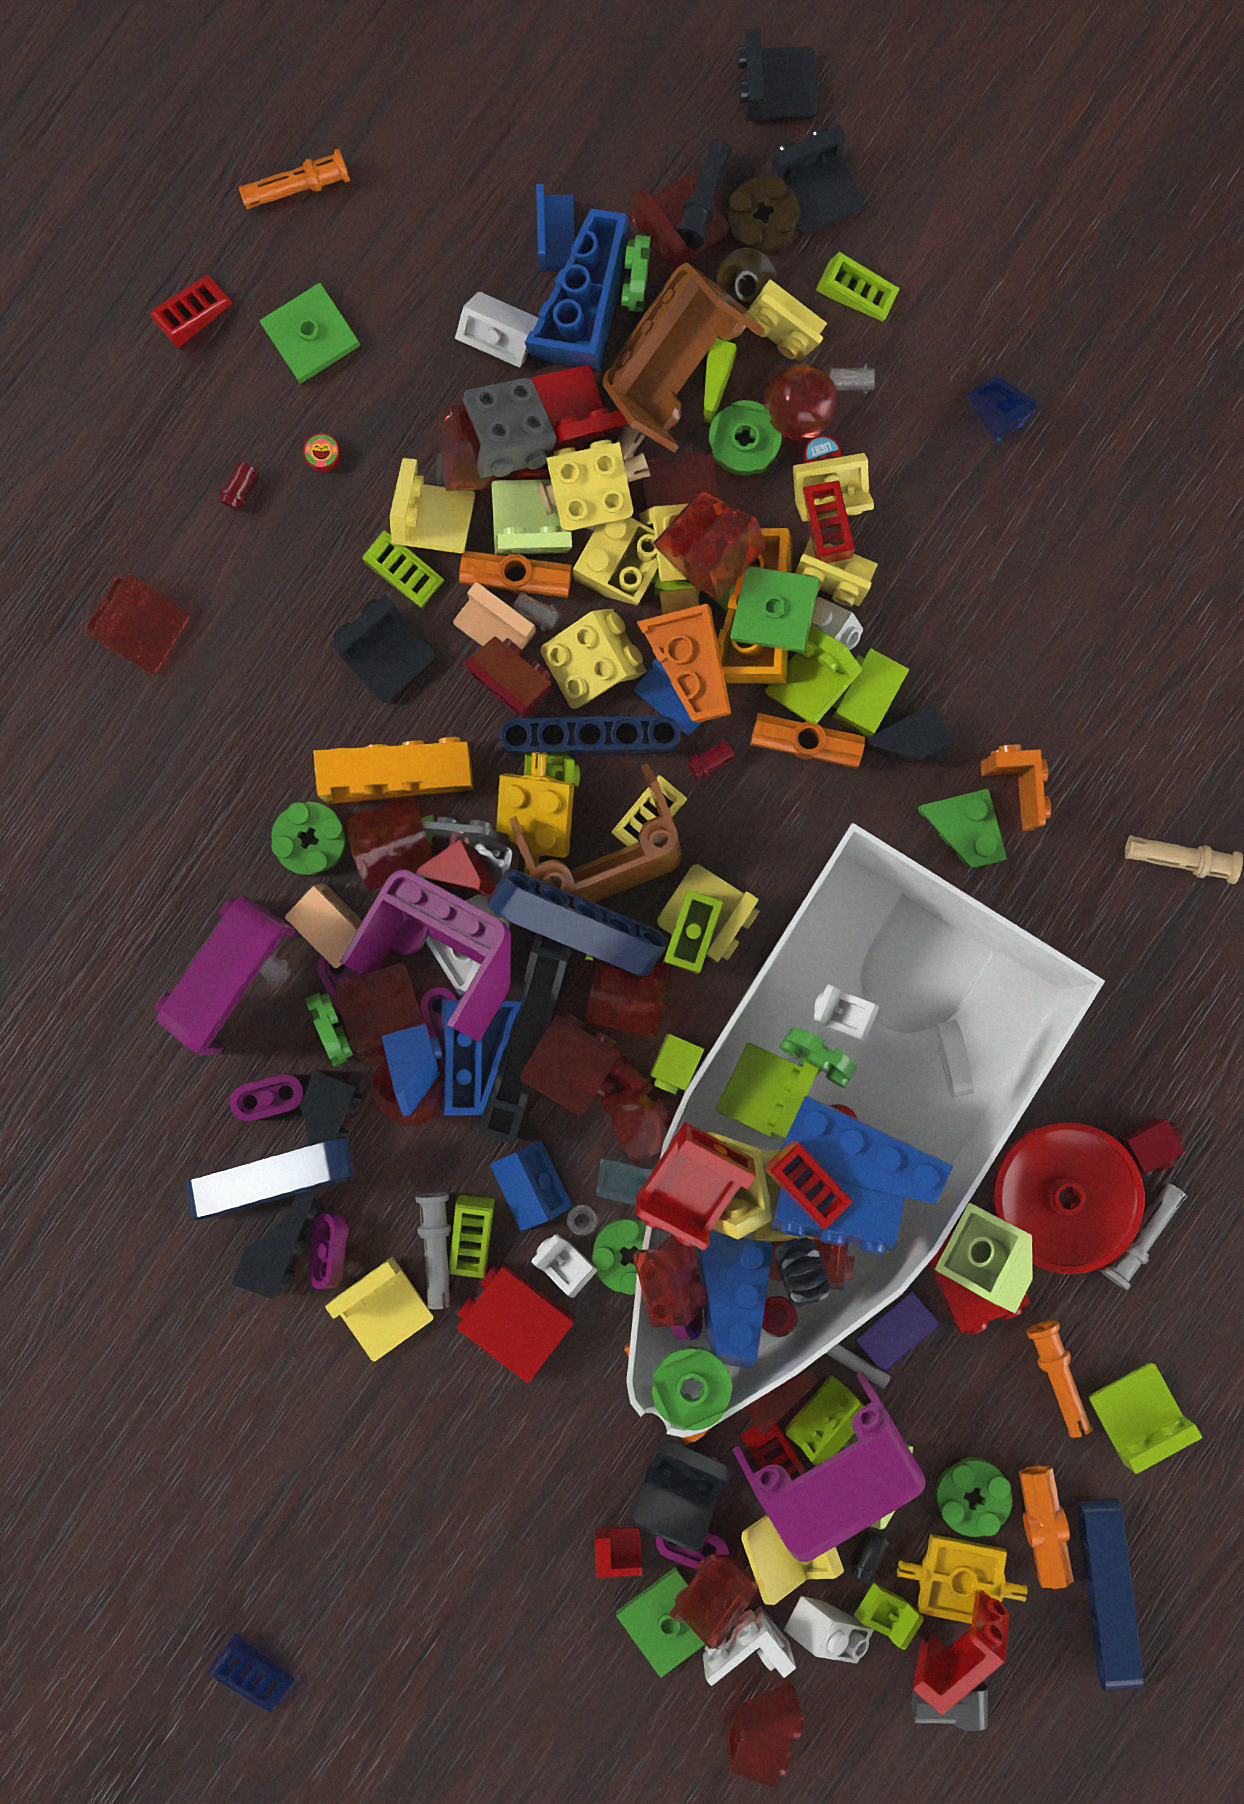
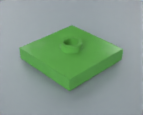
(310, 333)
(775, 609)
(653, 1630)

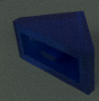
(1001, 406)

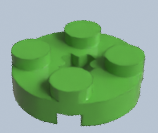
(638, 260)
(728, 451)
(299, 819)
(333, 1038)
(810, 1049)
(607, 1253)
(713, 1395)
(985, 1516)

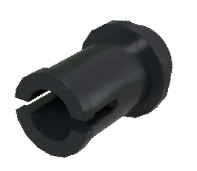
(870, 1557)

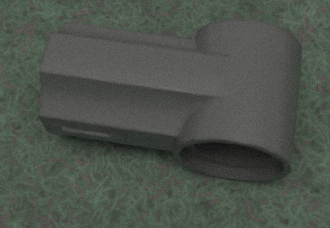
(967, 1714)

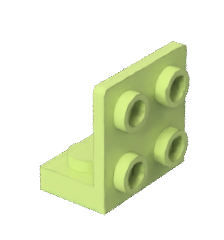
(522, 522)

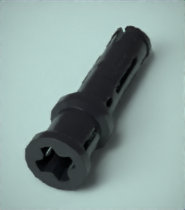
(699, 208)

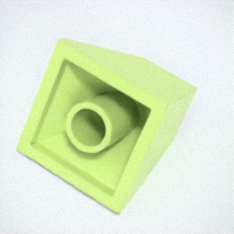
(989, 1258)

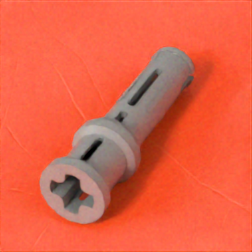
(1152, 1224)
(434, 1231)

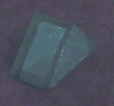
(621, 1180)

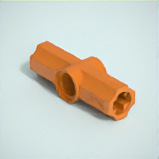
(491, 572)
(831, 747)
(1046, 1527)

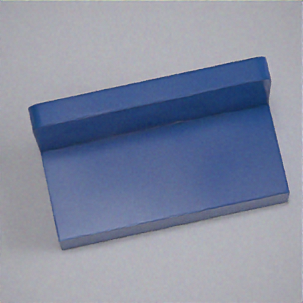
(554, 229)
(659, 693)
(531, 1185)

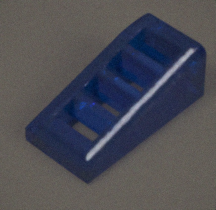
(243, 1686)

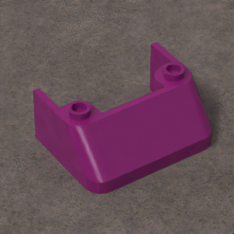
(411, 911)
(221, 974)
(843, 1491)

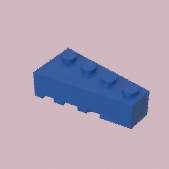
(581, 308)
(864, 1155)

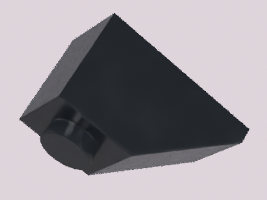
(913, 738)

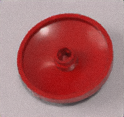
(1072, 1194)

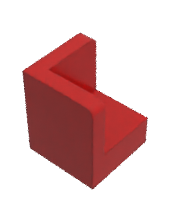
(618, 1552)

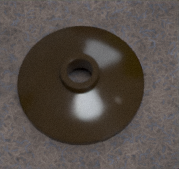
(749, 268)

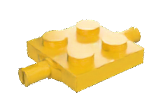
(541, 808)
(955, 1574)

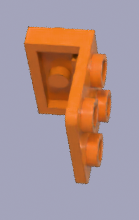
(1031, 773)

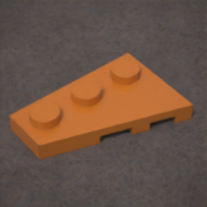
(691, 657)

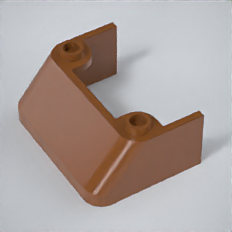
(668, 349)
(623, 869)

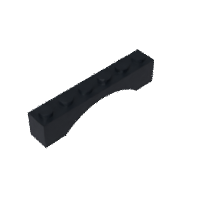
(539, 998)
(268, 1261)

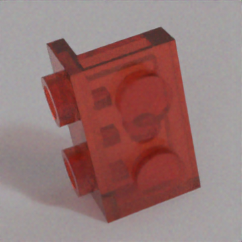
(670, 1283)
(714, 1598)

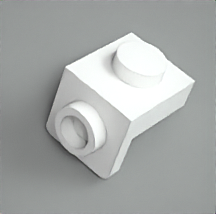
(836, 622)
(845, 1012)
(564, 1264)

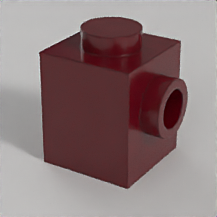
(1154, 1145)

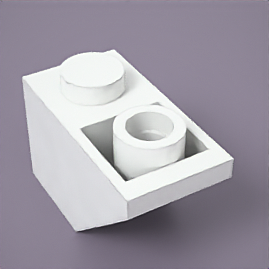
(828, 1631)

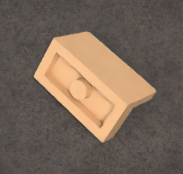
(490, 617)
(325, 922)

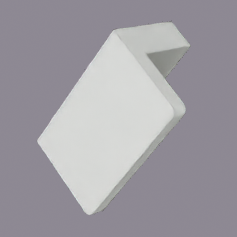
(495, 328)

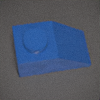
(412, 1064)

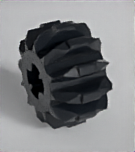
(802, 1272)

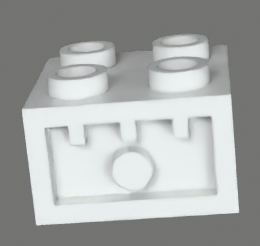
(750, 1632)

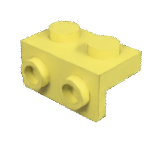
(853, 479)

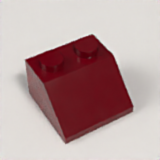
(509, 676)

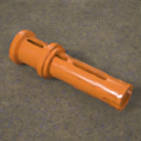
(309, 176)
(1055, 1362)

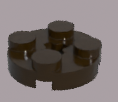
(768, 193)

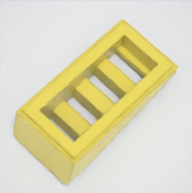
(668, 790)

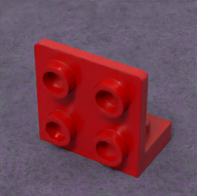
(575, 406)

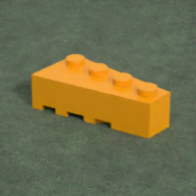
(748, 661)
(393, 771)

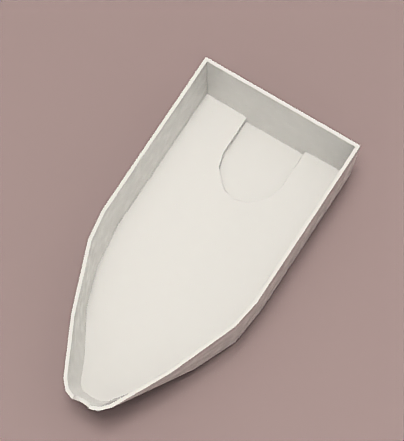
(925, 958)

